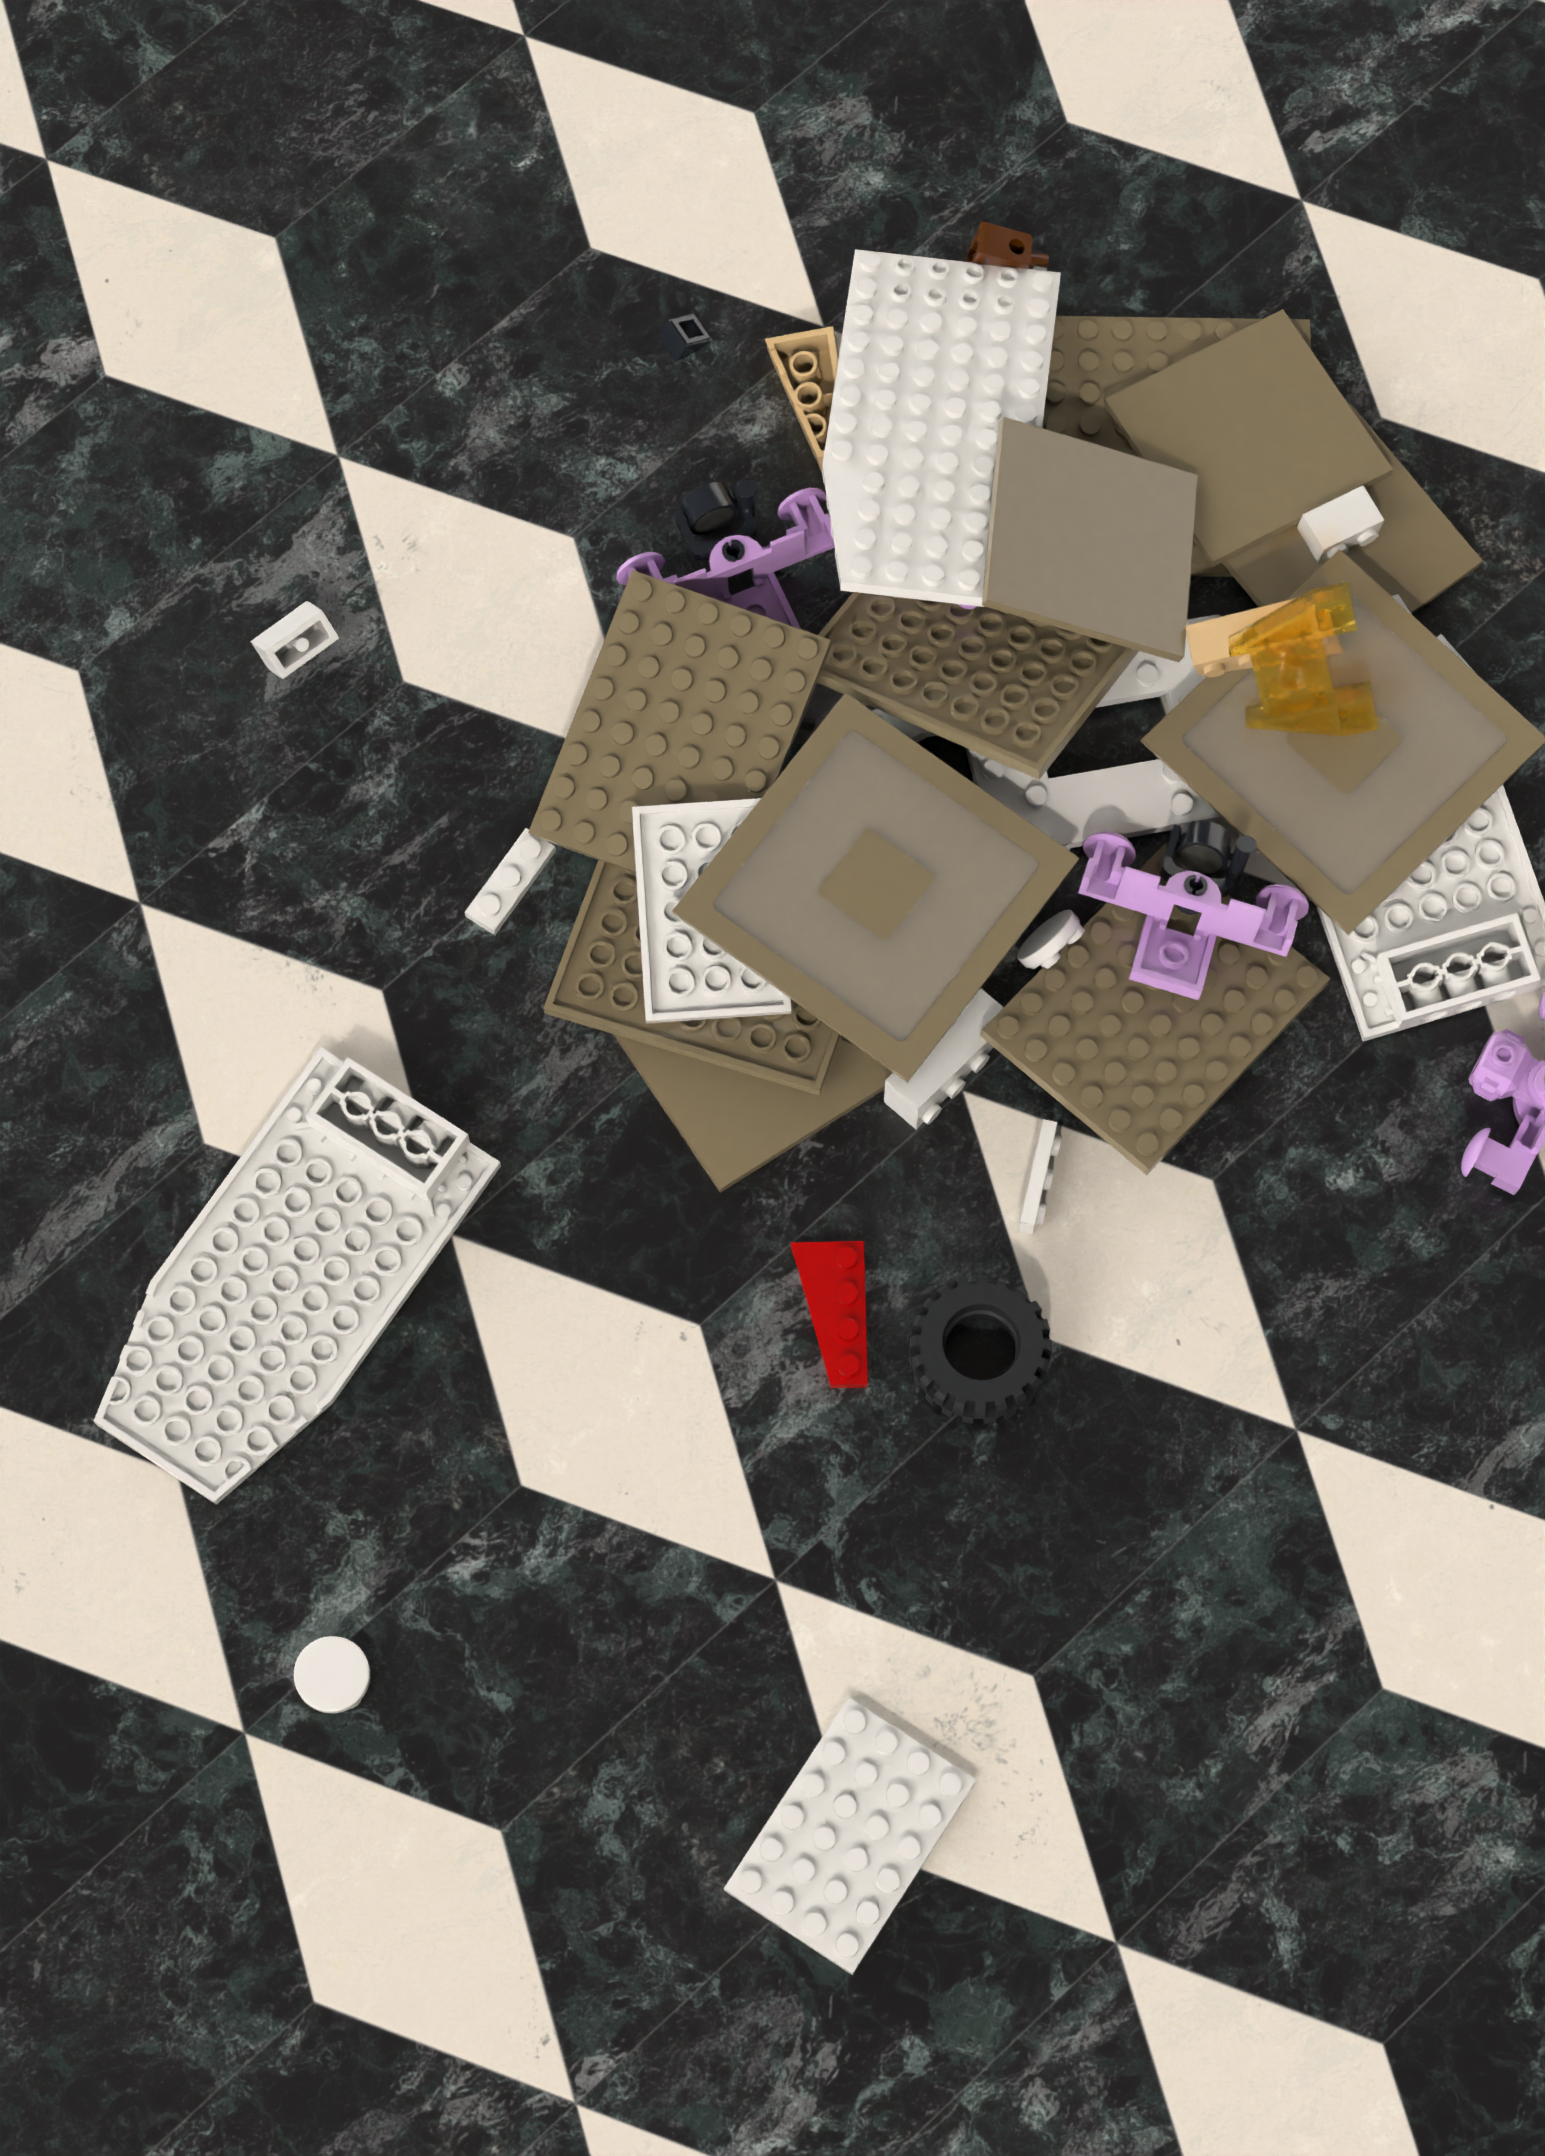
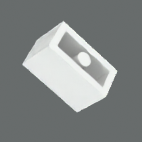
(1341, 524)
(295, 639)

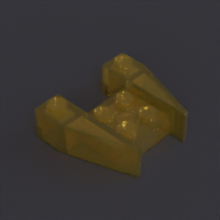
(1295, 669)

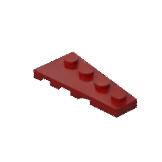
(835, 1294)

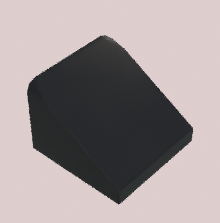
(683, 336)

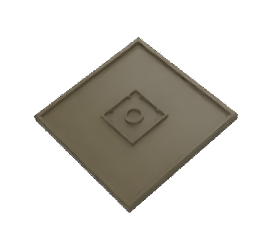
(1256, 430)
(1090, 540)
(1413, 555)
(744, 1120)

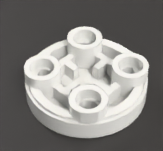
(1049, 938)
(332, 1674)

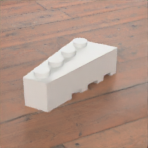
(946, 1066)

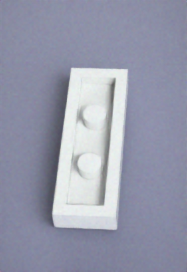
(510, 882)
(1040, 1177)

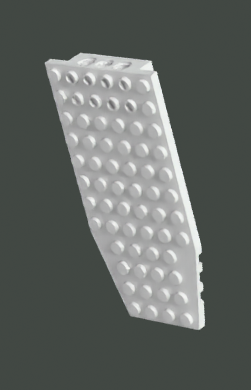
(916, 412)
(1452, 933)
(290, 1275)

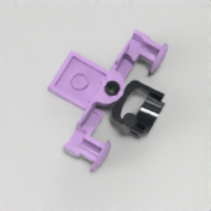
(712, 509)
(1203, 850)

